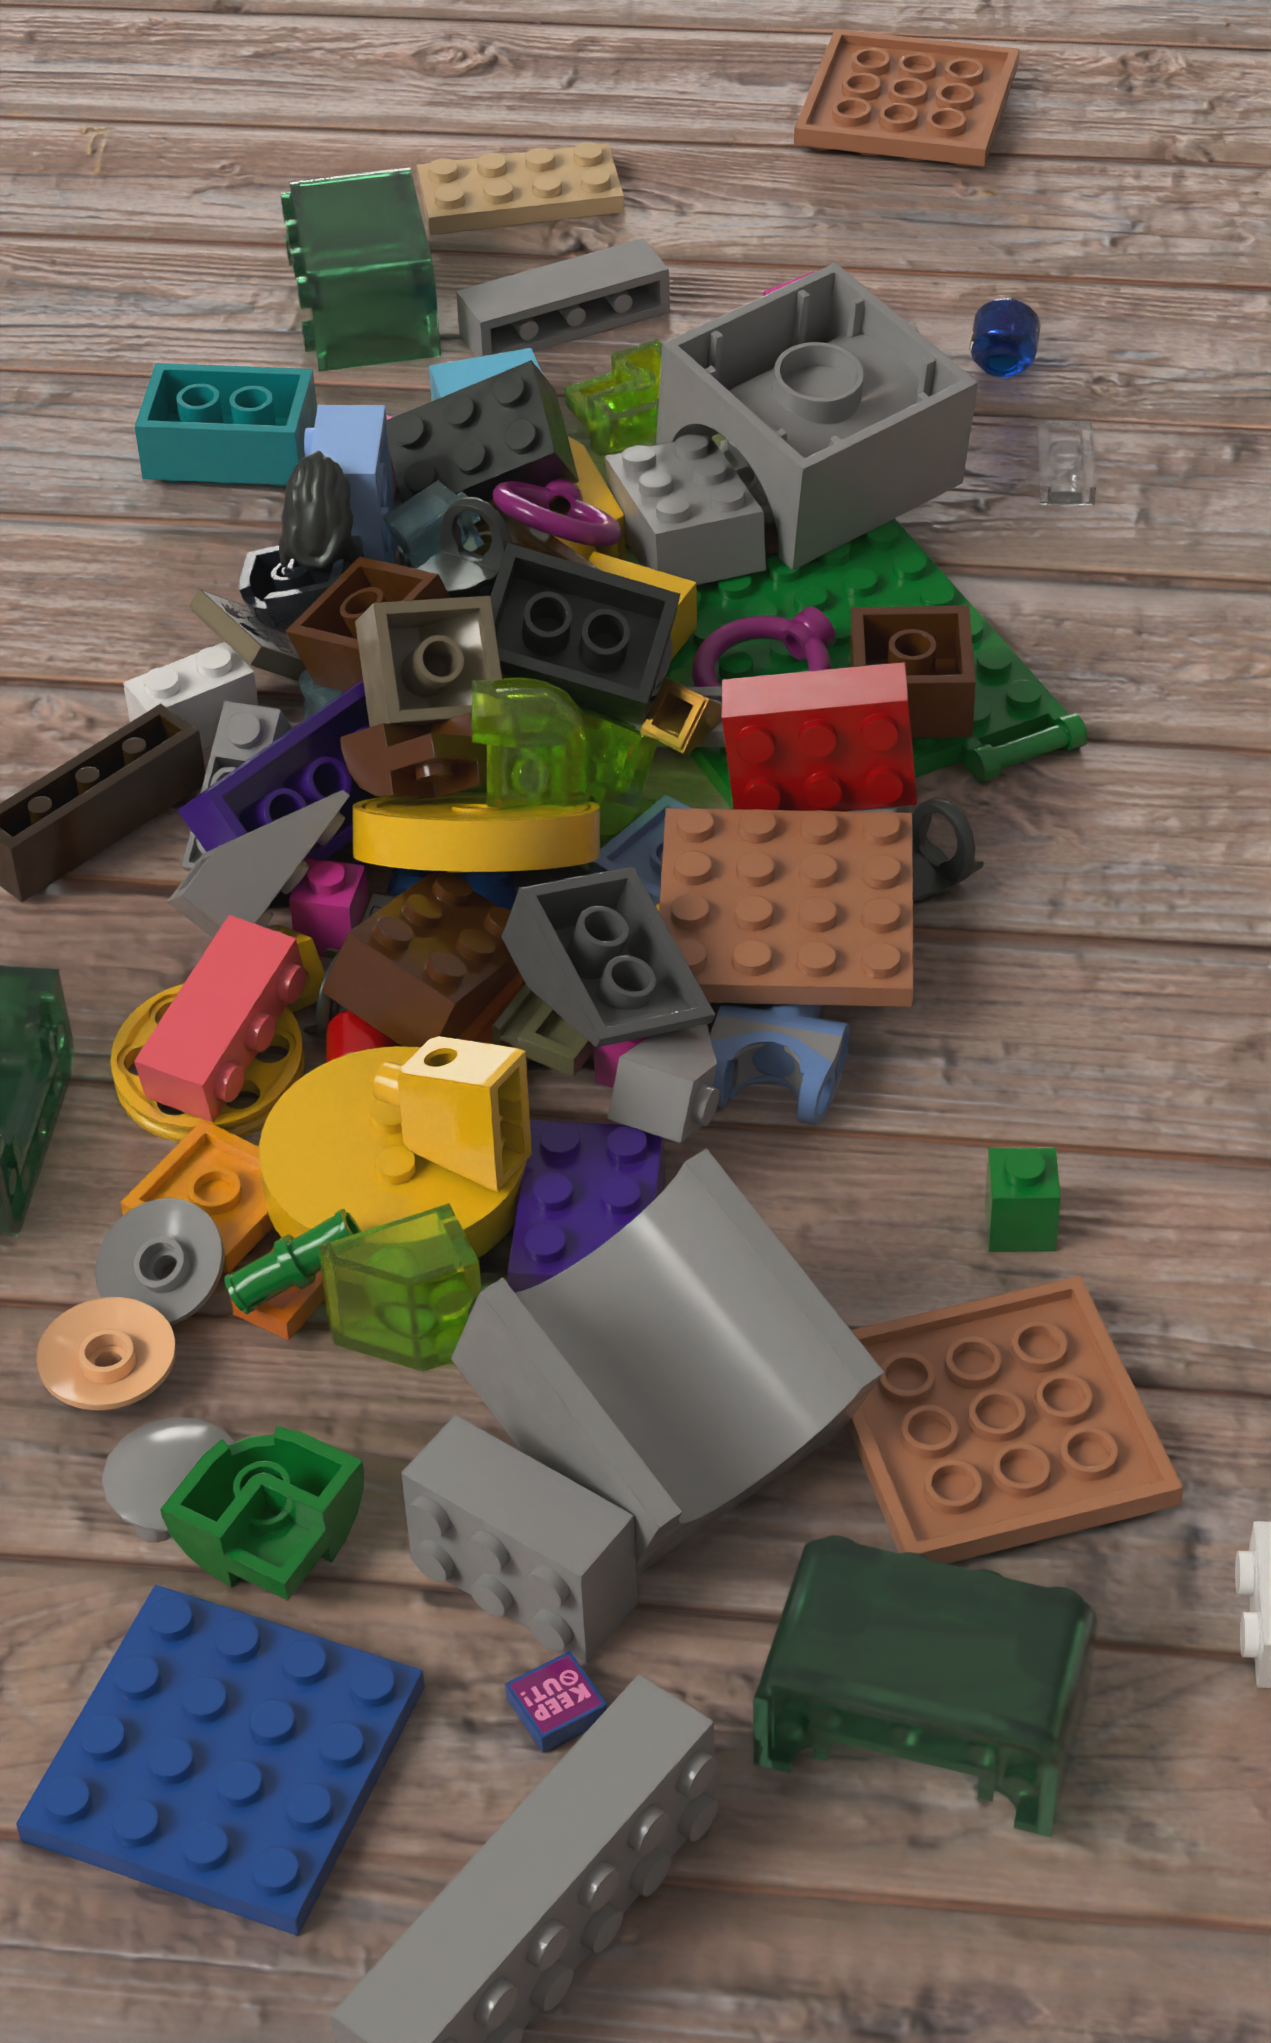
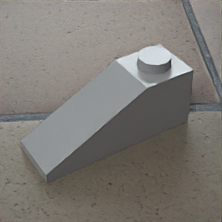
(667, 1084)

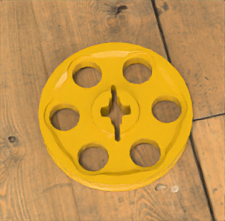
(262, 1078)

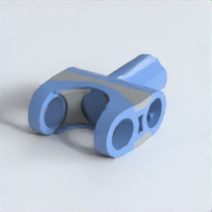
(782, 1047)

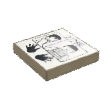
(247, 636)

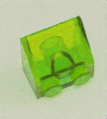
(402, 1289)

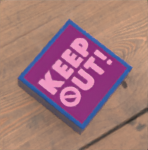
(555, 1701)

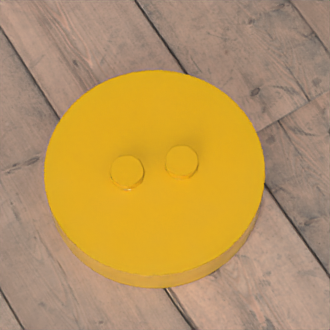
(468, 836)
(344, 1149)

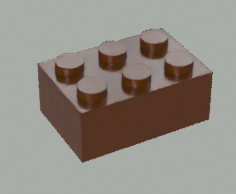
(424, 961)

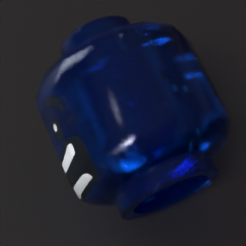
(1005, 337)

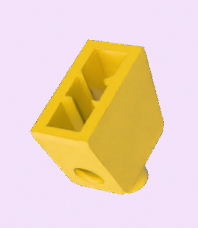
(463, 1107)

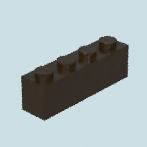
(97, 799)

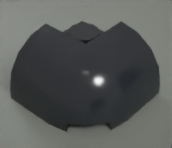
(280, 593)

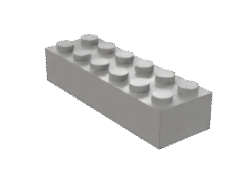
(546, 1882)

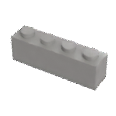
(564, 300)

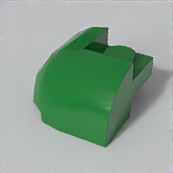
(266, 1508)

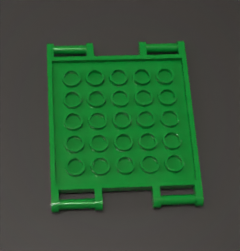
(880, 569)

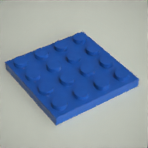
(223, 1758)

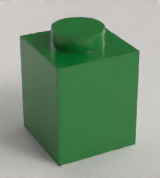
(1022, 1199)

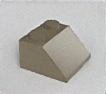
(424, 657)

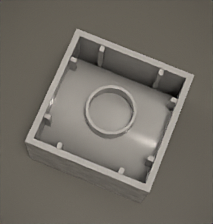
(827, 404)
(670, 1362)

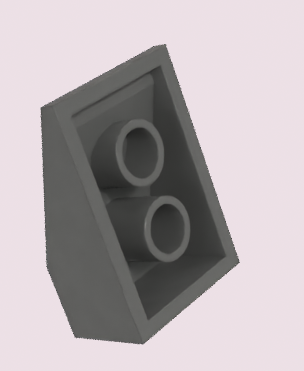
(604, 958)

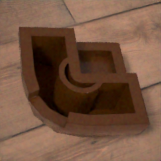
(416, 759)

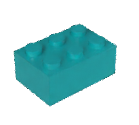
(224, 423)

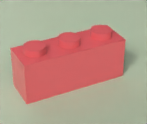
(221, 1018)

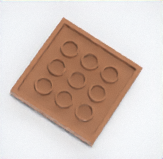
(907, 98)
(792, 904)
(1005, 1425)

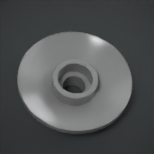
(151, 1239)

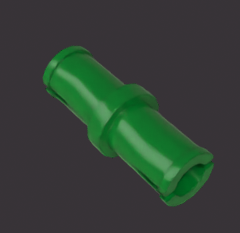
(289, 1264)

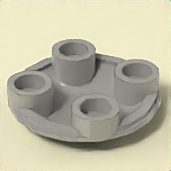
(151, 1466)

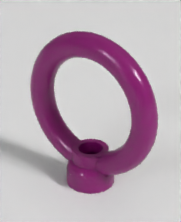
(580, 525)
(804, 636)

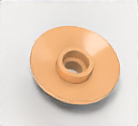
(106, 1353)

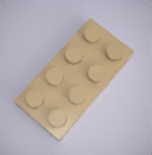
(520, 188)

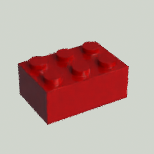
(820, 740)

